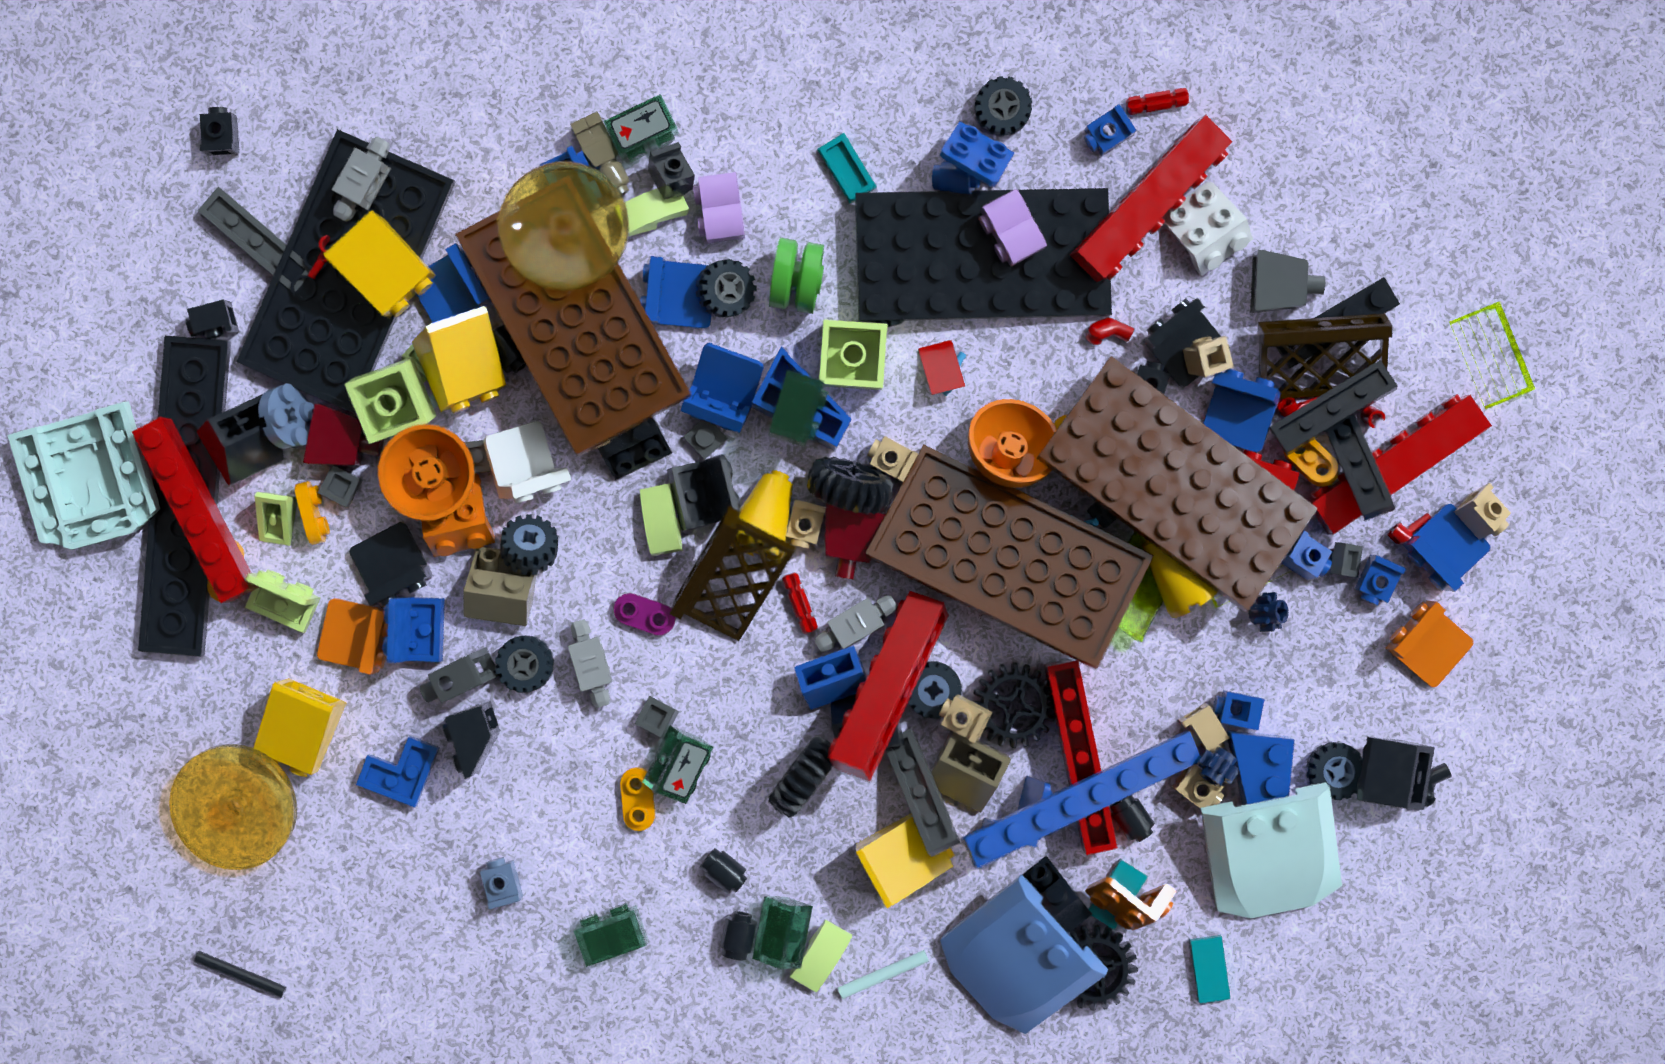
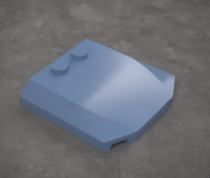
(1018, 958)

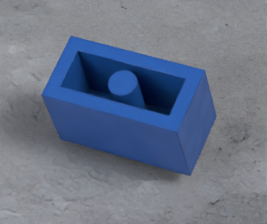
(831, 677)

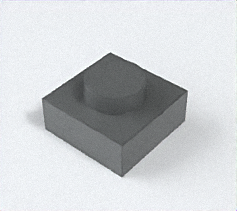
(705, 438)
(340, 486)
(1346, 559)
(656, 717)

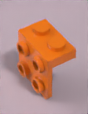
(461, 529)
(353, 636)
(1430, 643)
(1127, 909)

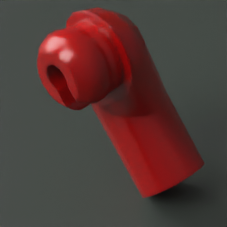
(1106, 328)

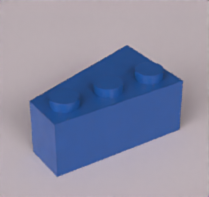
(832, 419)
(1262, 764)

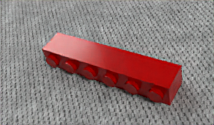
(1151, 199)
(1406, 458)
(194, 509)
(888, 686)
(1079, 748)

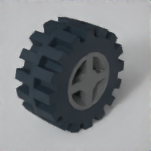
(1003, 95)
(735, 282)
(515, 670)

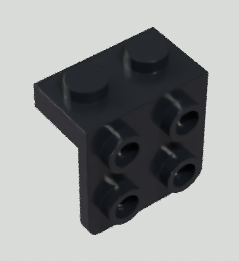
(1178, 333)
(703, 491)
(390, 564)

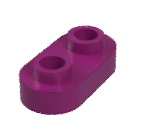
(644, 614)

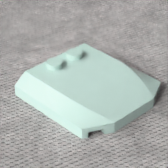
(85, 477)
(1272, 853)

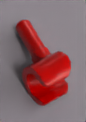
(321, 258)
(1289, 405)
(1367, 414)
(1402, 534)

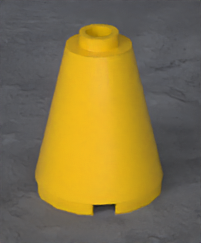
(768, 509)
(1176, 584)

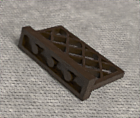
(1316, 332)
(712, 558)

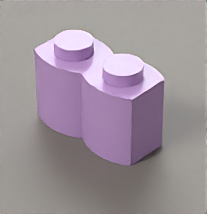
(720, 207)
(1012, 228)

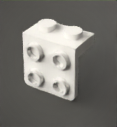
(1209, 227)
(523, 462)

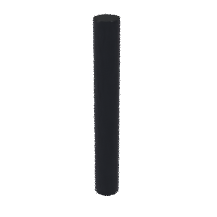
(240, 974)

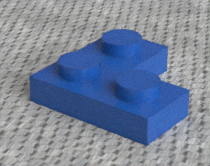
(401, 781)

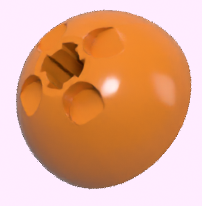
(1007, 441)
(410, 464)

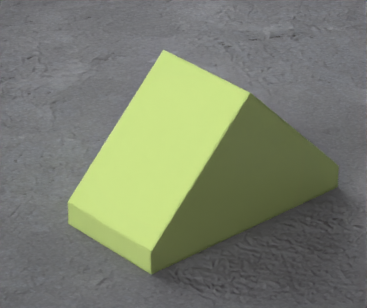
(275, 517)

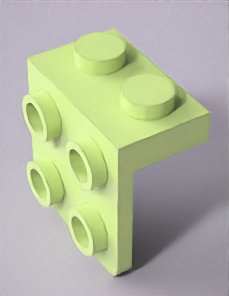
(282, 601)

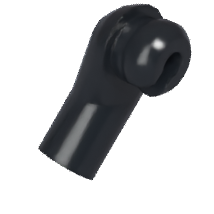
(1437, 775)

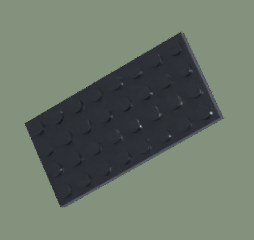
(935, 262)
(327, 326)

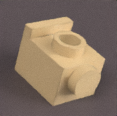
(1208, 356)
(904, 461)
(809, 511)
(1483, 513)
(976, 714)
(1205, 728)
(1188, 783)

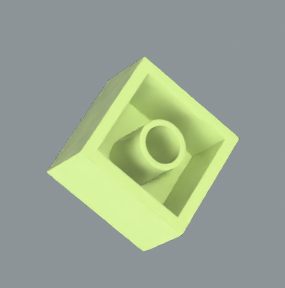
(853, 354)
(390, 400)

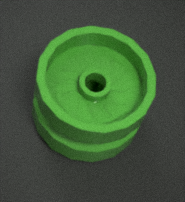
(798, 276)

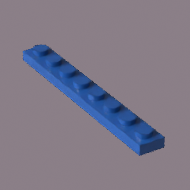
(1081, 799)

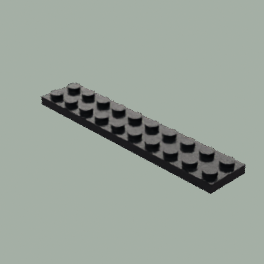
(174, 581)

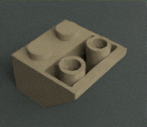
(496, 591)
(969, 770)

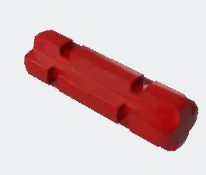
(1157, 101)
(799, 603)

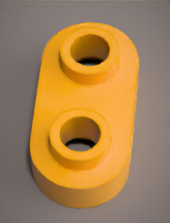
(1313, 459)
(308, 500)
(637, 799)

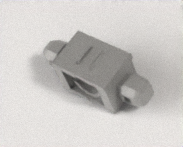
(361, 178)
(855, 623)
(590, 663)

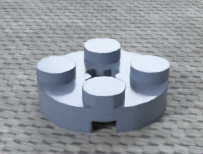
(276, 406)

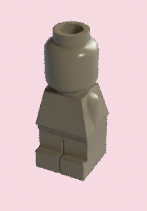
(600, 149)

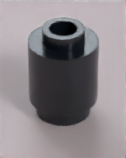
(507, 350)
(1132, 818)
(723, 871)
(738, 935)

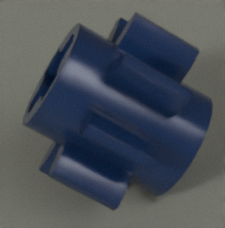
(1268, 612)
(1218, 767)

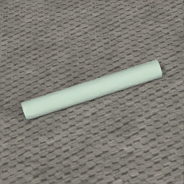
(883, 974)

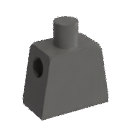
(1281, 282)
(463, 676)

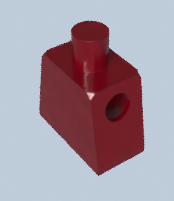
(337, 439)
(849, 537)

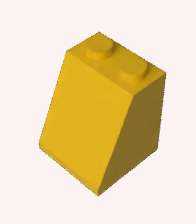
(381, 265)
(460, 360)
(298, 726)
(900, 861)

